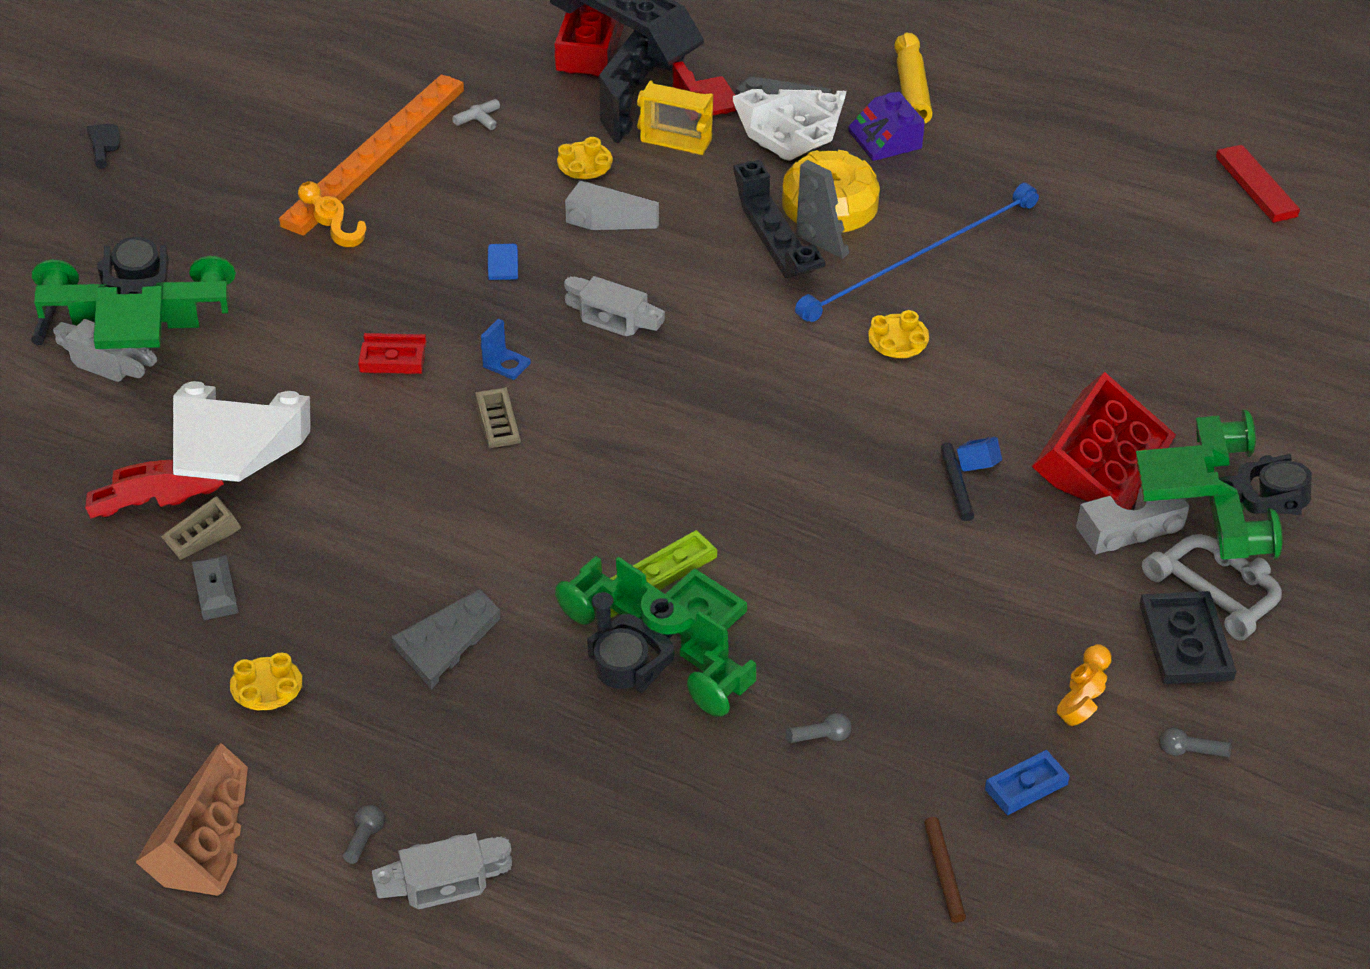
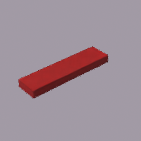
(1257, 183)

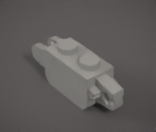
(612, 305)
(104, 362)
(443, 870)

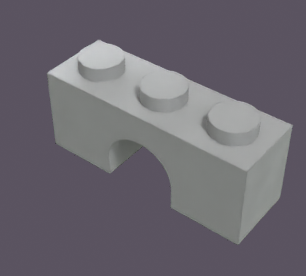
(1109, 526)

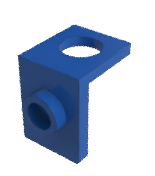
(495, 352)

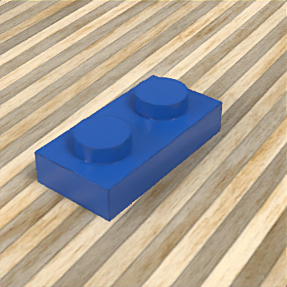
(1026, 782)

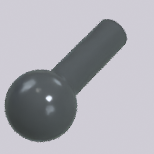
(835, 727)
(1176, 742)
(368, 821)

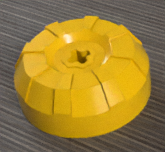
(854, 185)

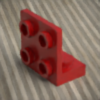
(721, 91)

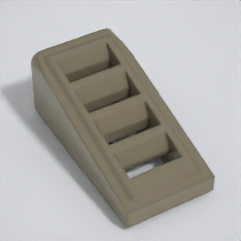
(492, 399)
(205, 515)

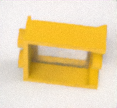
(675, 118)

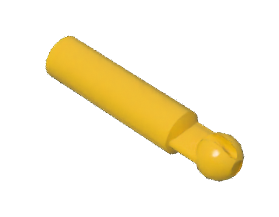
(913, 75)

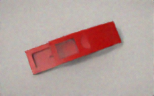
(145, 480)

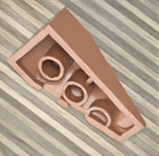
(198, 834)

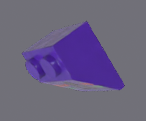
(888, 127)

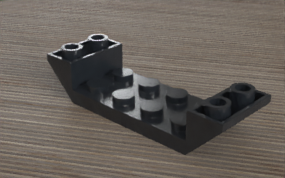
(664, 22)
(620, 81)

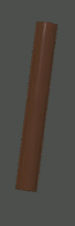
(944, 870)

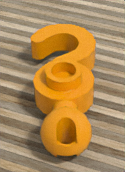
(329, 212)
(1086, 684)

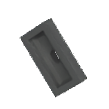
(215, 598)

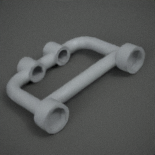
(1241, 621)

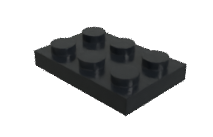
(1187, 637)

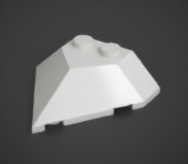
(791, 120)

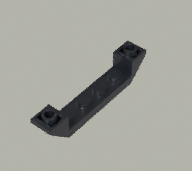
(770, 224)

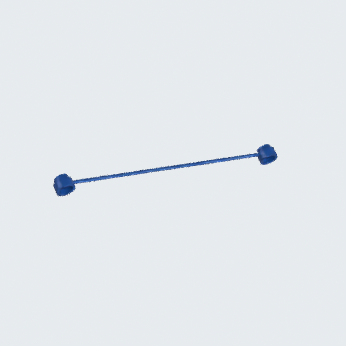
(811, 309)

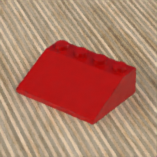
(1098, 444)

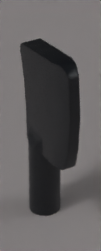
(103, 139)

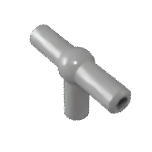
(479, 113)

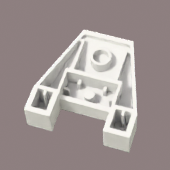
(233, 437)

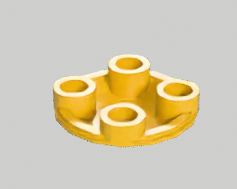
(584, 159)
(898, 334)
(265, 682)

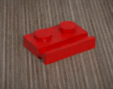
(392, 353)

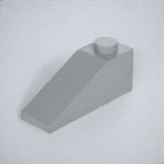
(609, 209)

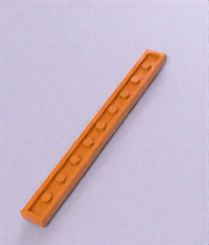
(376, 150)

